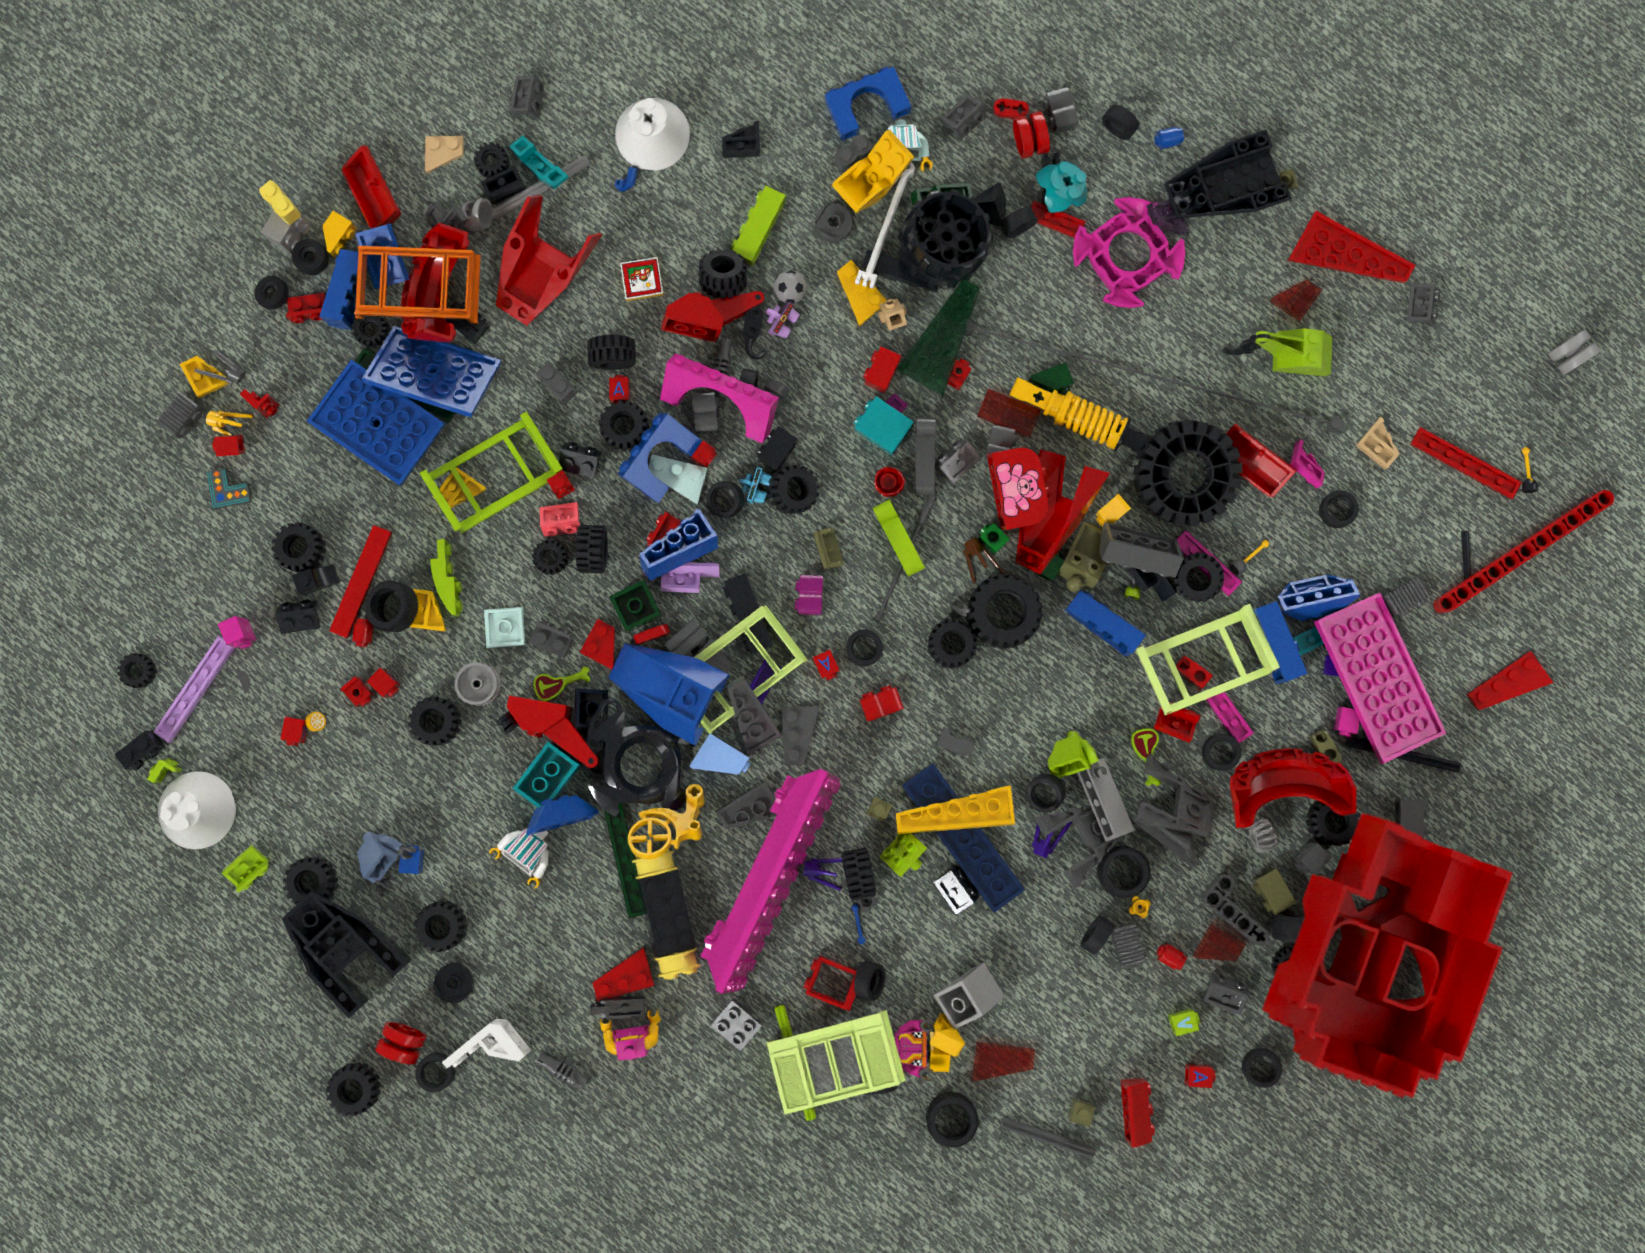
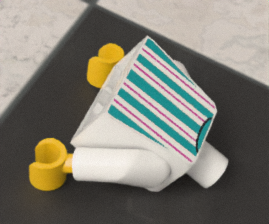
(526, 852)

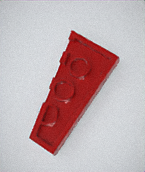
(1512, 681)

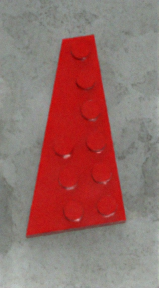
(1341, 249)

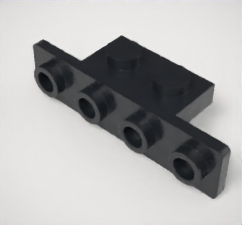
(1161, 585)

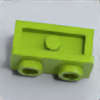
(246, 868)

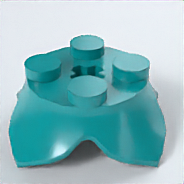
(1058, 196)

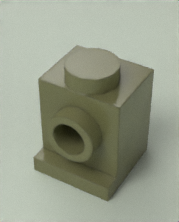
(878, 809)

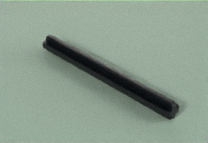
(1409, 756)

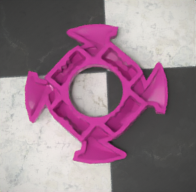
(1121, 282)

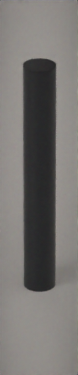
(1466, 554)

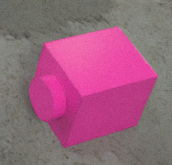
(1346, 721)

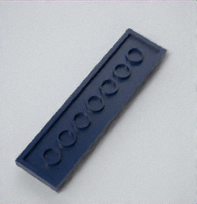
(967, 846)

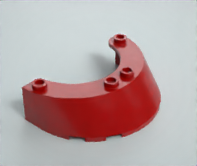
(424, 285)
(1289, 774)

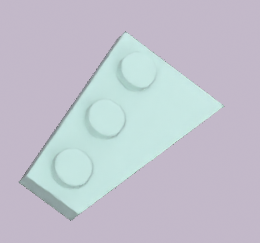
(680, 476)

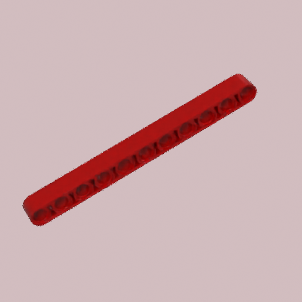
(1531, 547)

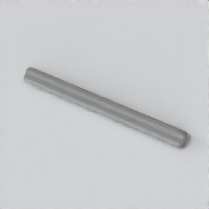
(537, 188)

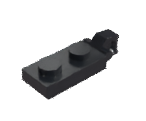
(619, 1008)

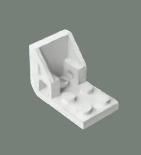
(506, 1045)

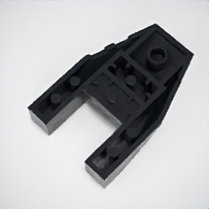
(330, 939)

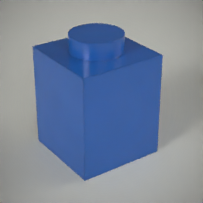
(412, 865)

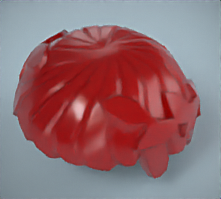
(889, 481)

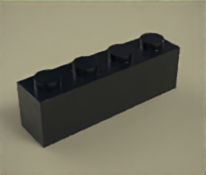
(743, 605)

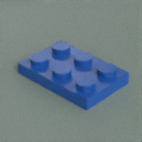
(383, 237)

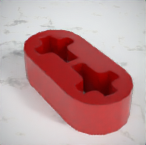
(1011, 104)
(651, 634)

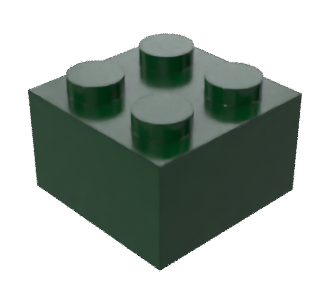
(635, 606)

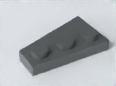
(749, 807)

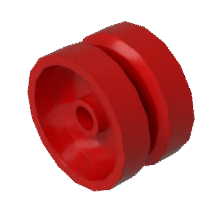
(1031, 134)
(400, 1043)

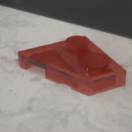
(1218, 946)

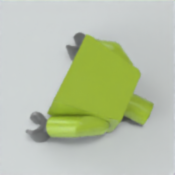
(1073, 756)

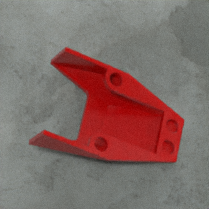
(532, 269)

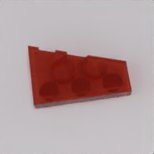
(999, 1060)

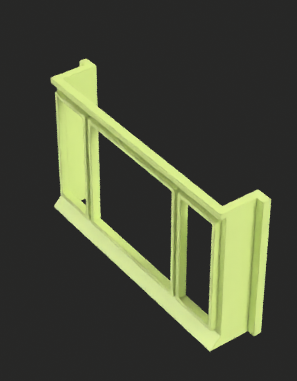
(732, 634)
(1256, 636)

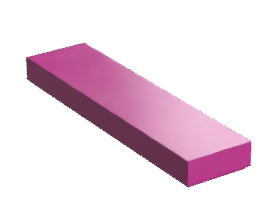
(1190, 545)

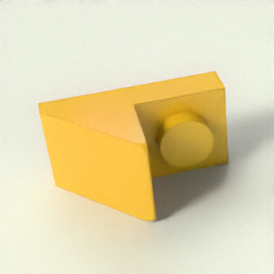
(946, 1036)

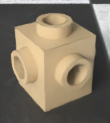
(892, 314)

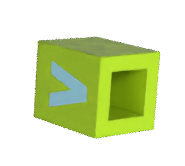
(1184, 1022)

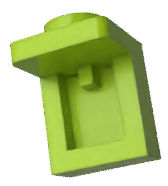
(160, 769)

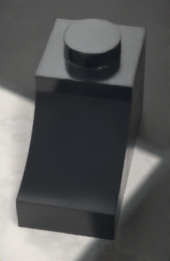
(315, 579)

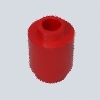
(362, 633)
(1171, 956)

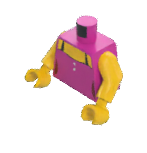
(632, 1041)

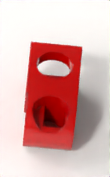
(1193, 672)

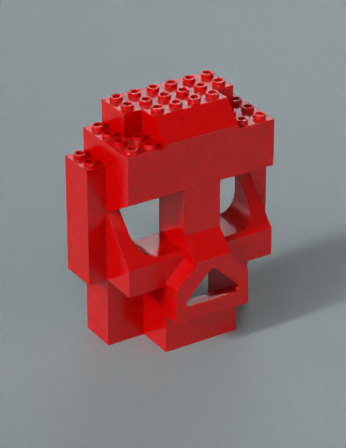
(1435, 907)

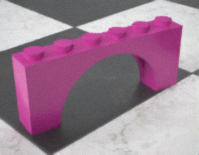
(755, 404)

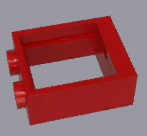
(809, 983)

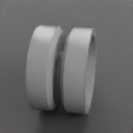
(1573, 351)
(489, 686)

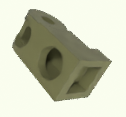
(1324, 744)

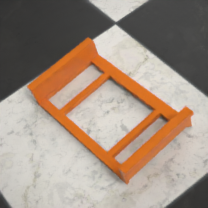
(470, 312)

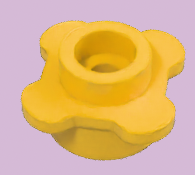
(1145, 904)

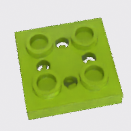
(903, 853)

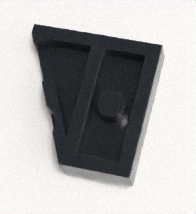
(742, 142)

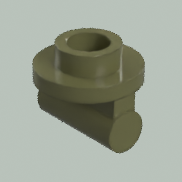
(1290, 178)

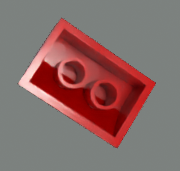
(1137, 1112)

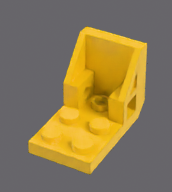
(875, 175)

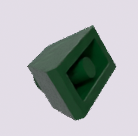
(1054, 378)

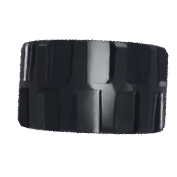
(957, 212)

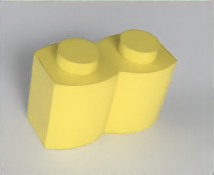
(280, 202)

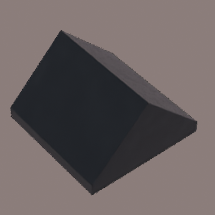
(586, 705)

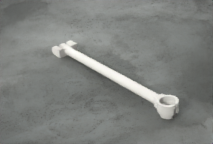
(868, 274)

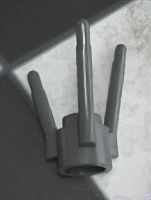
(234, 372)

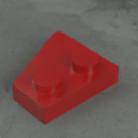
(600, 644)

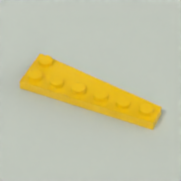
(974, 811)

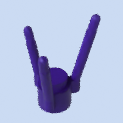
(1043, 847)
(812, 870)

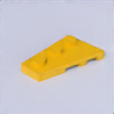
(862, 299)

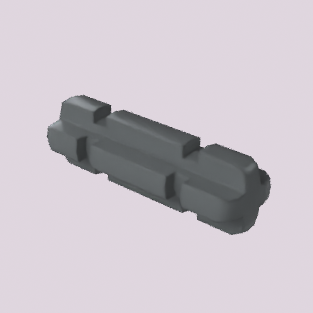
(960, 608)

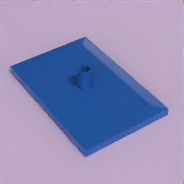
(432, 372)
(352, 417)

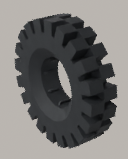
(1159, 457)

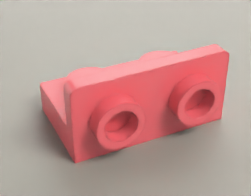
(559, 519)

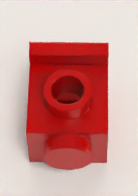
(958, 380)
(704, 454)
(560, 484)
(365, 693)

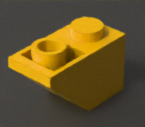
(337, 232)

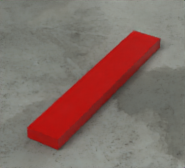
(1465, 463)
(360, 581)

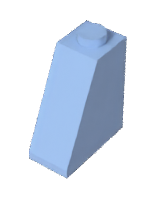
(720, 757)

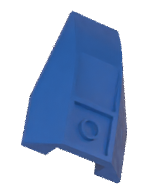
(668, 687)

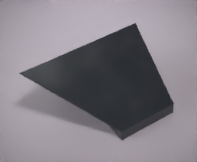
(994, 203)

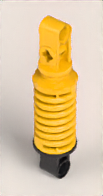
(1083, 415)

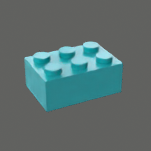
(547, 775)

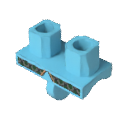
(759, 478)

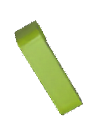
(898, 538)

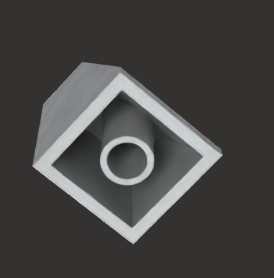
(969, 996)

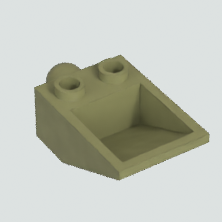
(1083, 560)

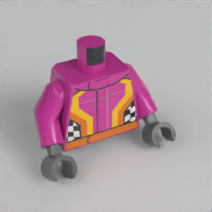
(912, 1047)

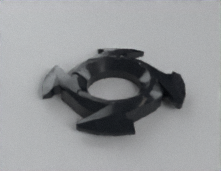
(618, 789)

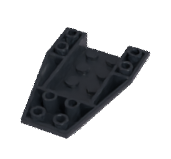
(1229, 181)

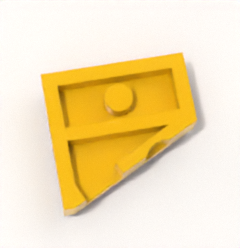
(200, 383)
(428, 614)

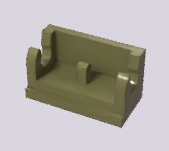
(828, 549)

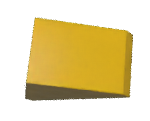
(938, 1060)

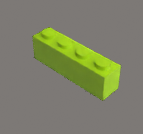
(759, 224)

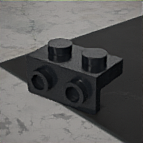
(579, 459)
(298, 616)

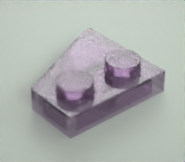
(1164, 217)

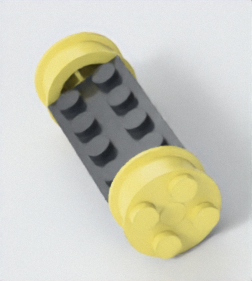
(666, 915)

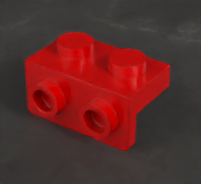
(1177, 724)

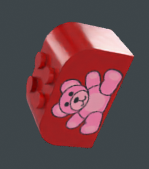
(1018, 487)

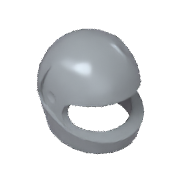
(477, 215)

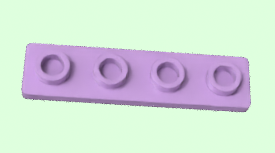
(687, 577)

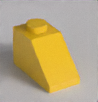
(1112, 511)

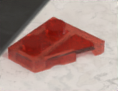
(1297, 299)

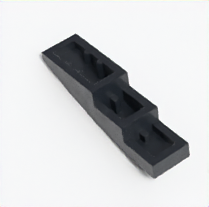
(895, 270)

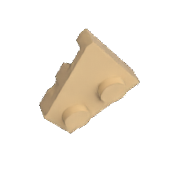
(442, 150)
(1378, 445)

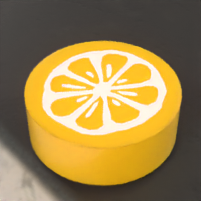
(315, 721)

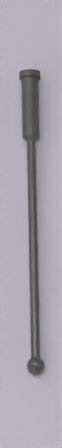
(921, 521)

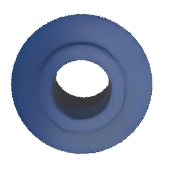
(1169, 137)

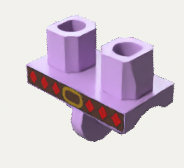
(778, 327)

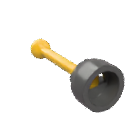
(1239, 566)

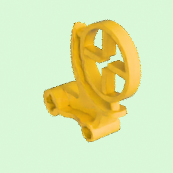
(684, 823)

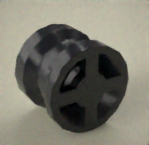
(507, 722)

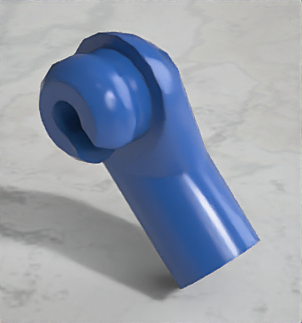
(627, 183)

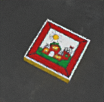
(641, 279)

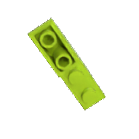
(446, 586)

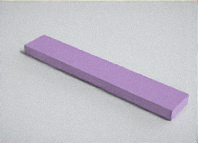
(193, 690)

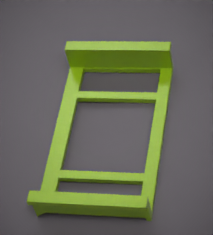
(533, 484)

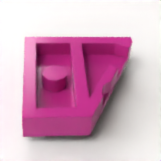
(1307, 465)

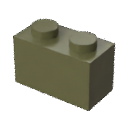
(1273, 890)

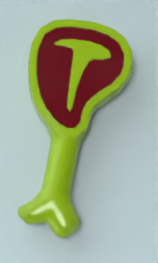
(549, 687)
(1143, 744)

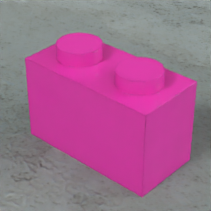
(237, 632)

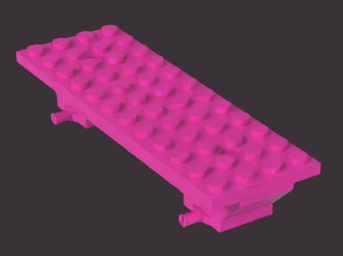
(740, 937)

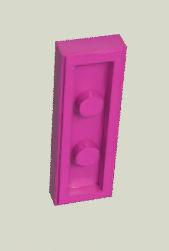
(1230, 717)

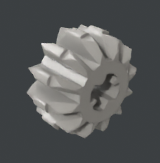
(1262, 836)

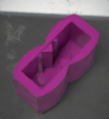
(810, 595)

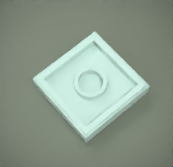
(504, 627)

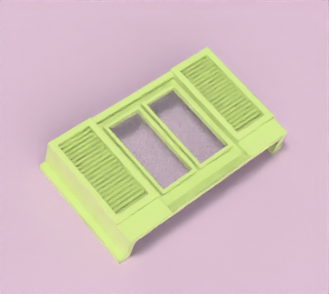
(836, 1062)

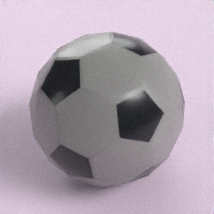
(790, 286)

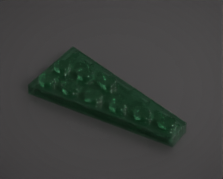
(937, 348)

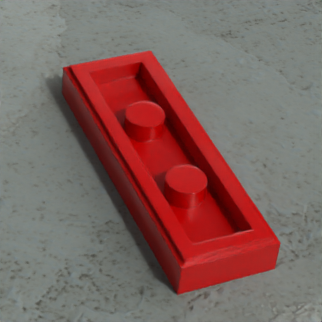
(1057, 221)

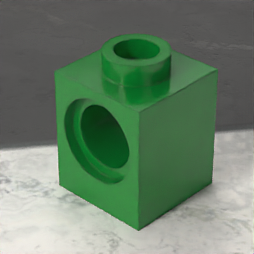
(994, 547)

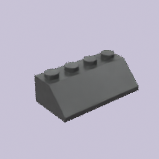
(1140, 550)

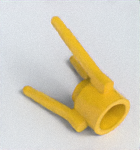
(218, 420)

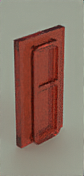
(1009, 413)

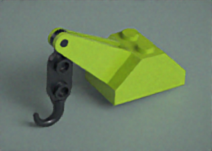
(1292, 350)

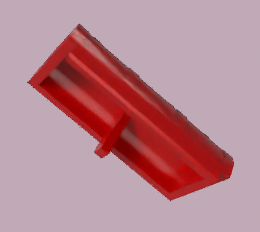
(370, 189)
(1259, 464)

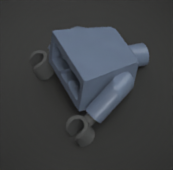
(378, 855)

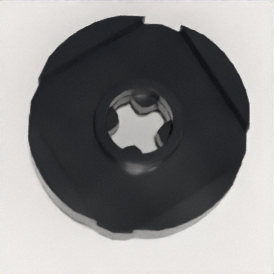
(443, 978)

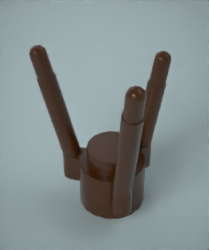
(975, 548)

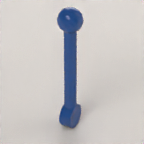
(855, 907)

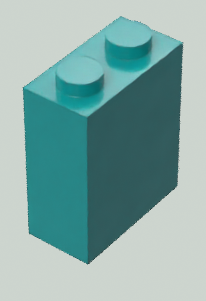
(883, 425)

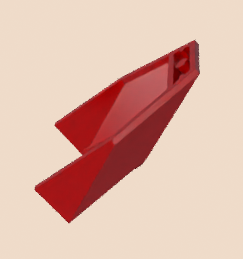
(1043, 540)

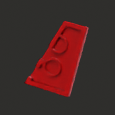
(625, 978)

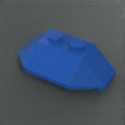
(1317, 596)
(560, 813)

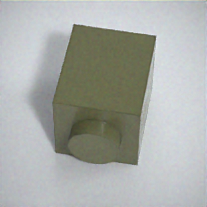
(1081, 1112)

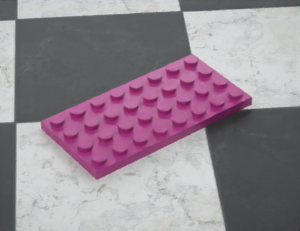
(1380, 678)

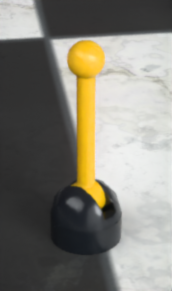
(1529, 485)

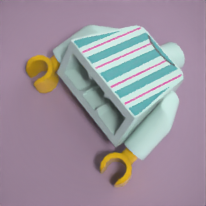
(913, 141)

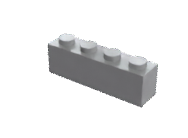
(1106, 802)

